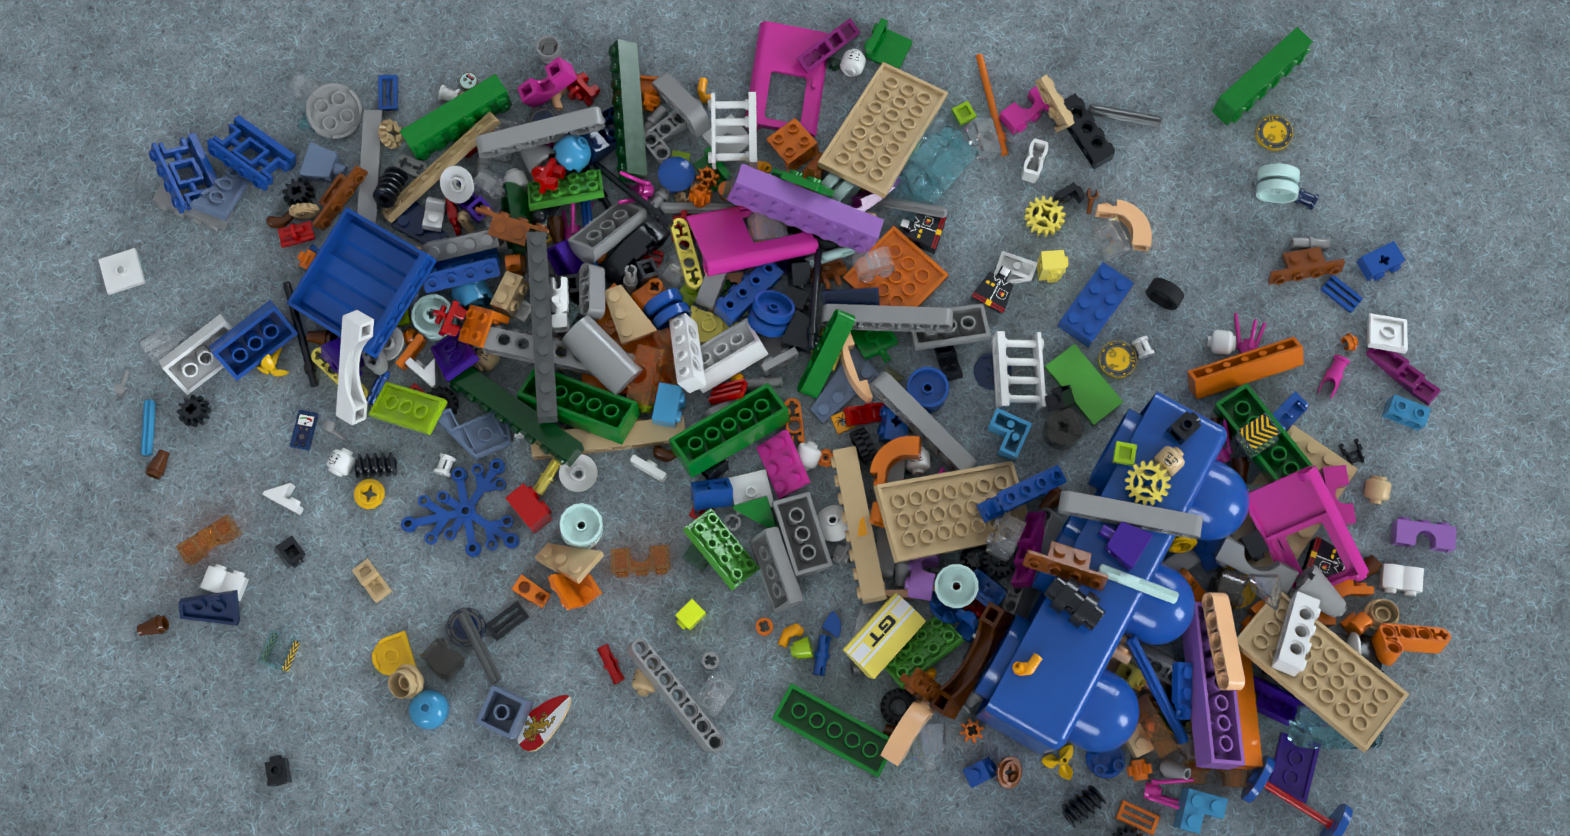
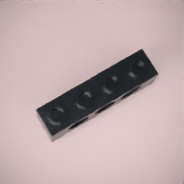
(1095, 156)

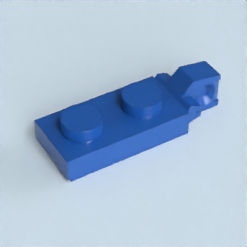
(1182, 689)

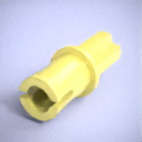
(546, 477)

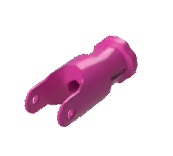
(1335, 372)

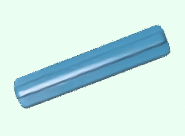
(148, 427)

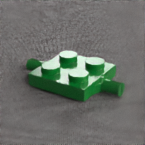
(809, 182)
(874, 343)

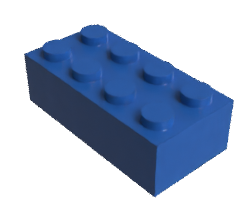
(1095, 304)
(253, 339)

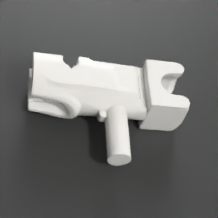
(559, 305)

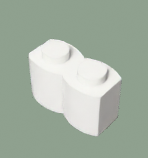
(1034, 160)
(1401, 578)
(219, 580)

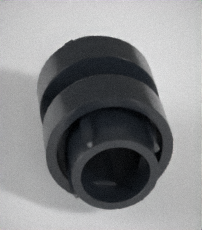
(1080, 607)

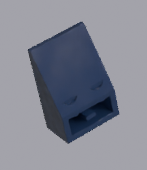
(602, 141)

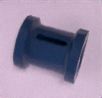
(1307, 198)

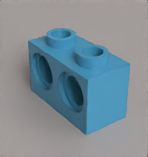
(1406, 412)

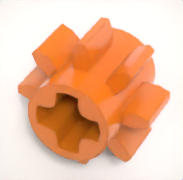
(649, 99)
(708, 172)
(700, 195)
(306, 258)
(977, 729)
(1139, 770)

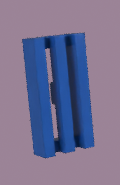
(389, 107)
(1357, 297)

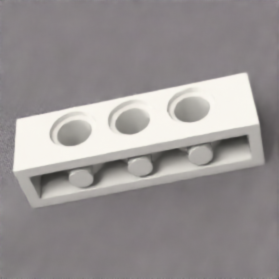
(687, 353)
(1284, 658)

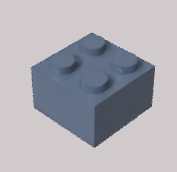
(504, 712)

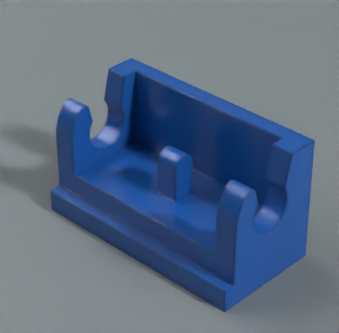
(1290, 410)
(711, 493)
(988, 589)

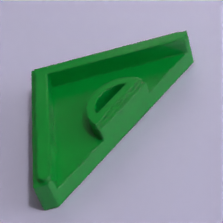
(758, 510)

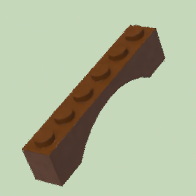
(956, 690)

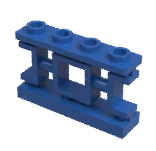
(258, 142)
(172, 183)
(463, 270)
(1021, 493)

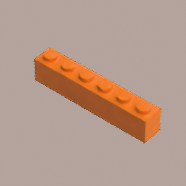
(1245, 367)
(1249, 719)

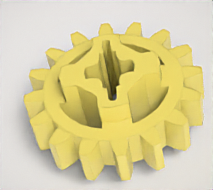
(1046, 208)
(1153, 490)

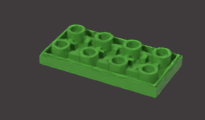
(570, 190)
(1090, 390)
(721, 549)
(924, 649)

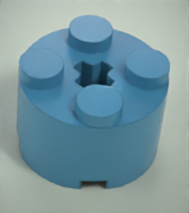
(472, 293)

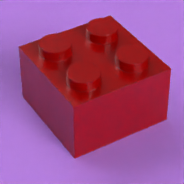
(526, 504)

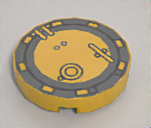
(1274, 132)
(1117, 359)

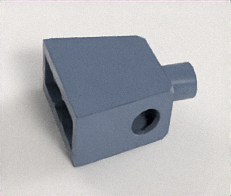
(321, 165)

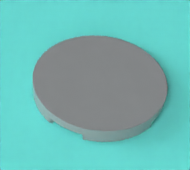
(333, 110)

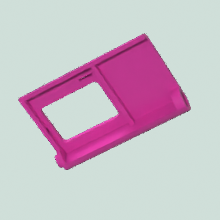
(777, 52)
(729, 247)
(1296, 504)

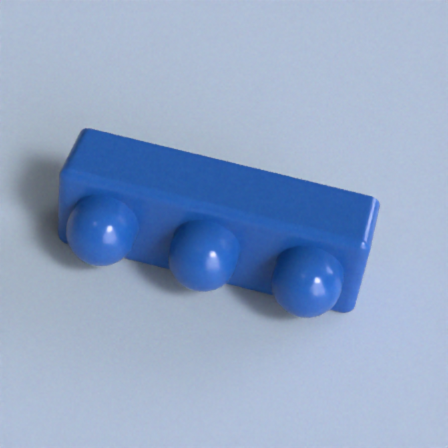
(1071, 689)

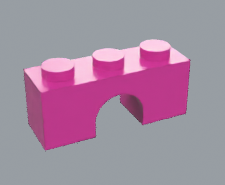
(540, 91)
(1017, 118)
(1335, 478)

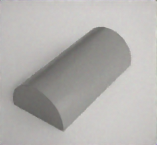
(606, 231)
(969, 326)
(601, 355)
(802, 535)
(776, 570)

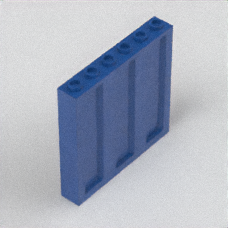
(365, 272)

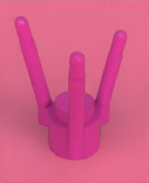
(644, 188)
(573, 229)
(1248, 344)
(1224, 454)
(1153, 791)

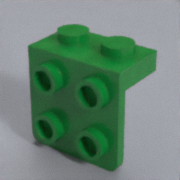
(886, 45)

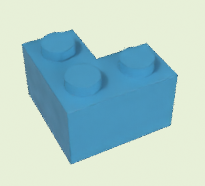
(668, 405)
(1012, 429)
(1194, 806)

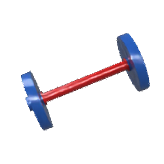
(1258, 780)

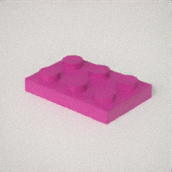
(783, 464)

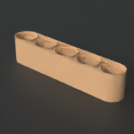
(1223, 641)

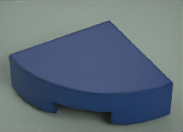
(832, 624)

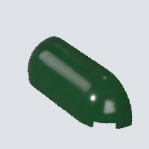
(516, 204)

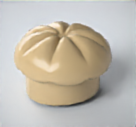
(1382, 612)
(406, 682)

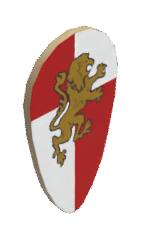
(543, 722)

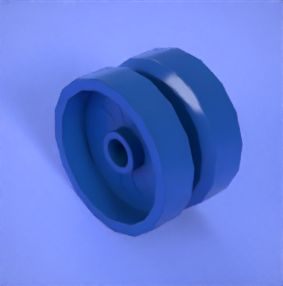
(665, 307)
(771, 313)
(937, 388)

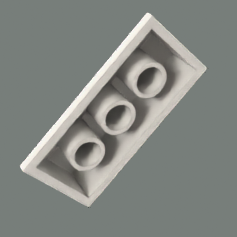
(730, 353)
(192, 360)

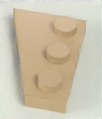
(1055, 101)
(627, 316)
(568, 560)

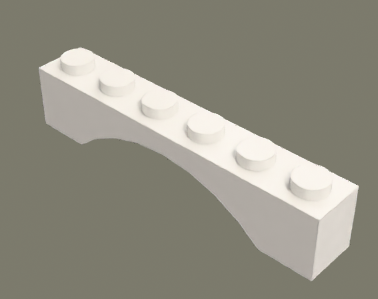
(355, 333)

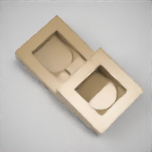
(372, 580)

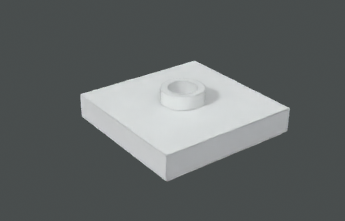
(727, 131)
(121, 271)
(1387, 333)
(750, 487)

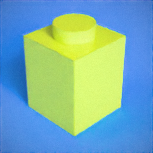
(690, 615)

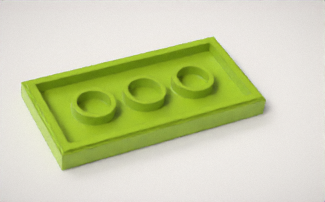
(408, 408)

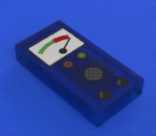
(304, 430)

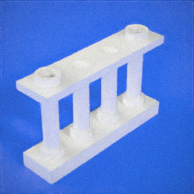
(749, 122)
(1003, 380)

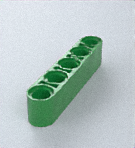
(826, 353)

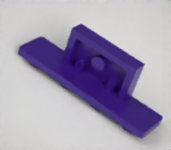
(1275, 702)

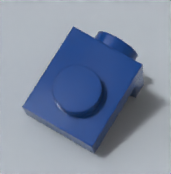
(968, 624)
(980, 772)

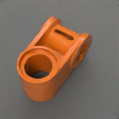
(646, 292)

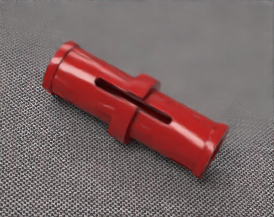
(610, 664)

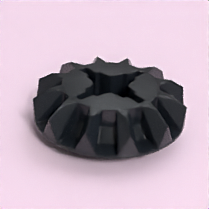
(967, 561)

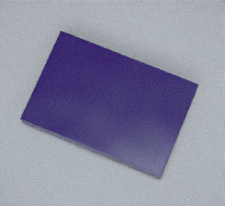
(453, 356)
(1293, 768)

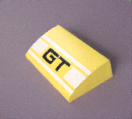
(884, 635)

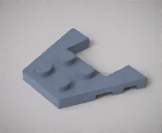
(479, 435)

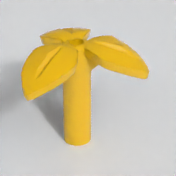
(268, 364)
(1065, 755)

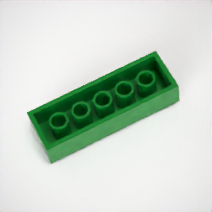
(1262, 77)
(455, 118)
(587, 407)
(729, 430)
(1277, 460)
(832, 730)

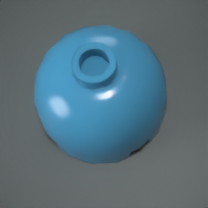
(573, 152)
(429, 709)

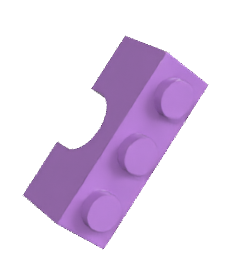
(1441, 535)
(921, 583)

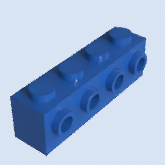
(741, 296)

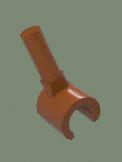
(1091, 200)

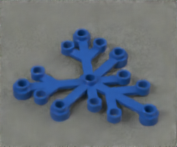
(442, 516)

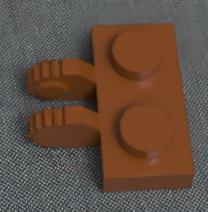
(830, 270)

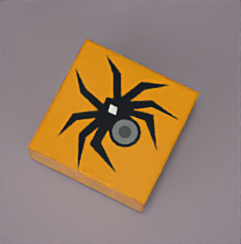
(840, 423)

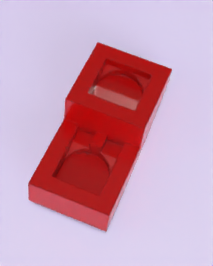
(863, 414)

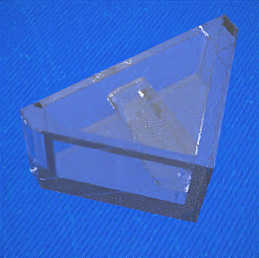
(1267, 587)

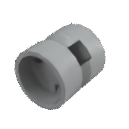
(548, 49)

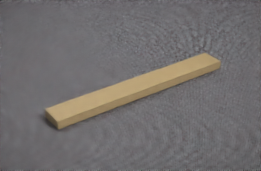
(435, 170)

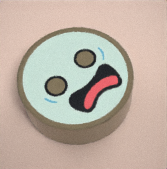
(468, 80)

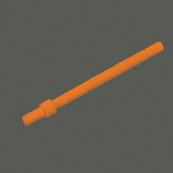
(991, 103)

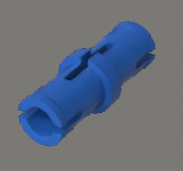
(821, 655)

